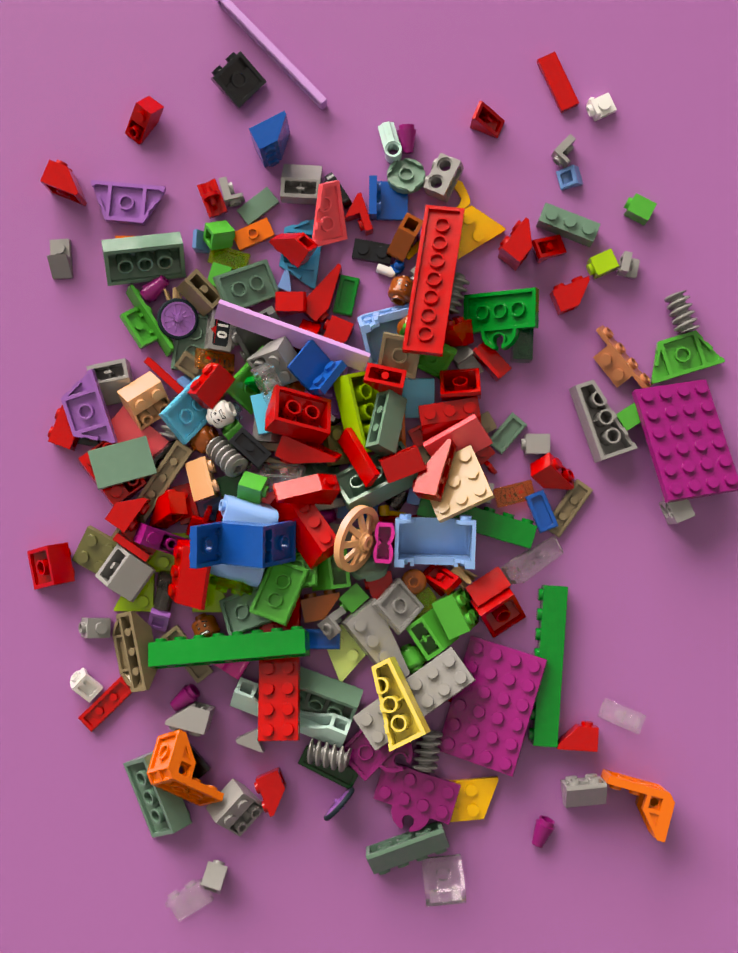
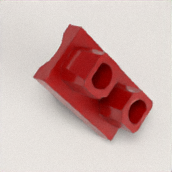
(212, 198)

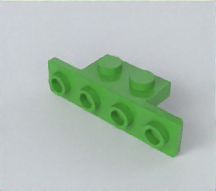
(143, 324)

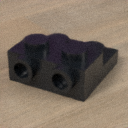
(237, 79)

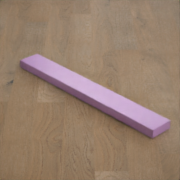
(274, 53)
(296, 336)

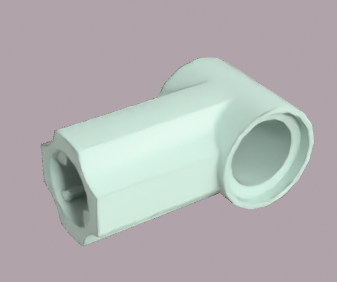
(390, 141)

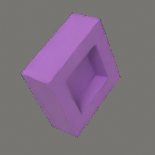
(159, 619)

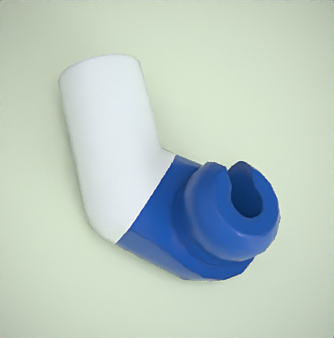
(392, 270)

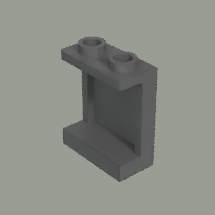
(250, 341)

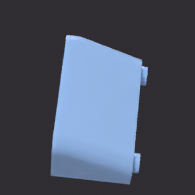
(375, 323)
(243, 511)
(434, 543)

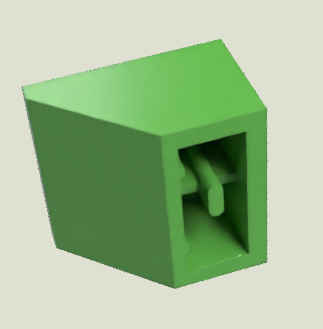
(331, 576)
(456, 613)
(429, 634)

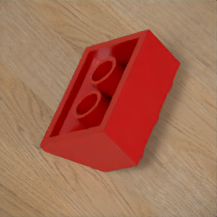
(298, 415)
(443, 415)
(188, 584)

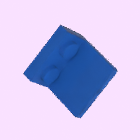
(386, 202)
(315, 369)

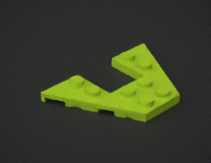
(146, 597)

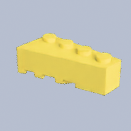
(398, 705)

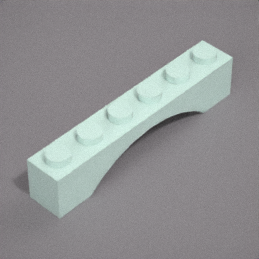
(321, 726)

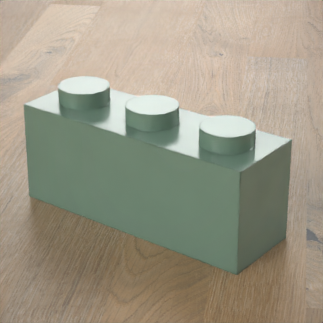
(568, 225)
(386, 423)

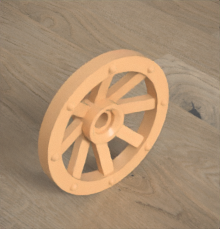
(362, 539)

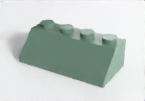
(143, 258)
(355, 493)
(327, 694)
(161, 809)
(406, 848)

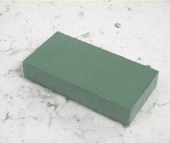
(258, 206)
(507, 433)

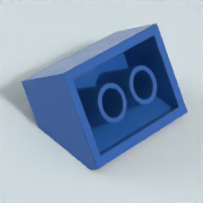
(271, 138)

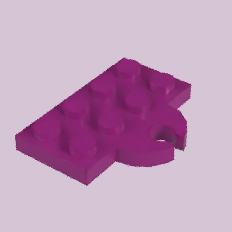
(368, 761)
(417, 795)

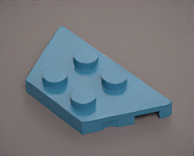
(309, 271)

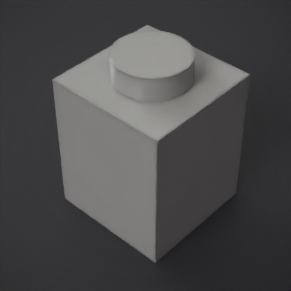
(536, 444)
(214, 876)

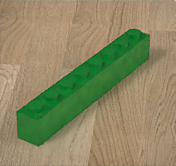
(550, 647)
(229, 649)

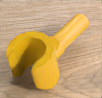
(384, 511)

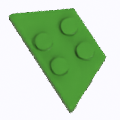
(682, 356)

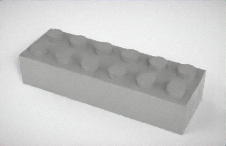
(431, 687)

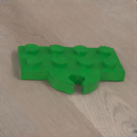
(502, 314)

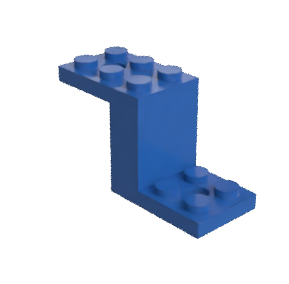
(242, 544)

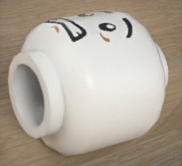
(221, 414)

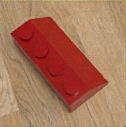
(313, 533)

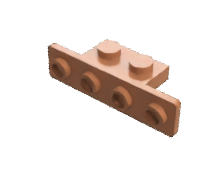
(617, 363)

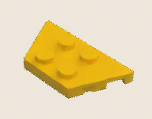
(477, 230)
(473, 798)

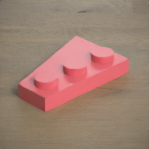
(329, 215)

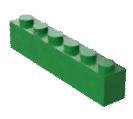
(492, 525)

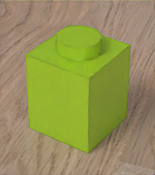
(602, 264)

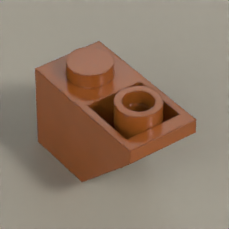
(405, 237)
(318, 607)

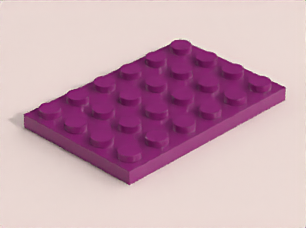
(686, 440)
(494, 712)

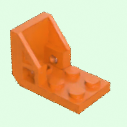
(163, 771)
(652, 801)

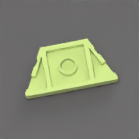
(347, 656)

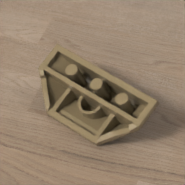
(131, 642)

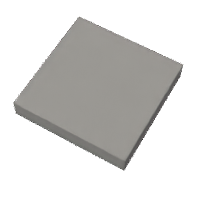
(398, 606)

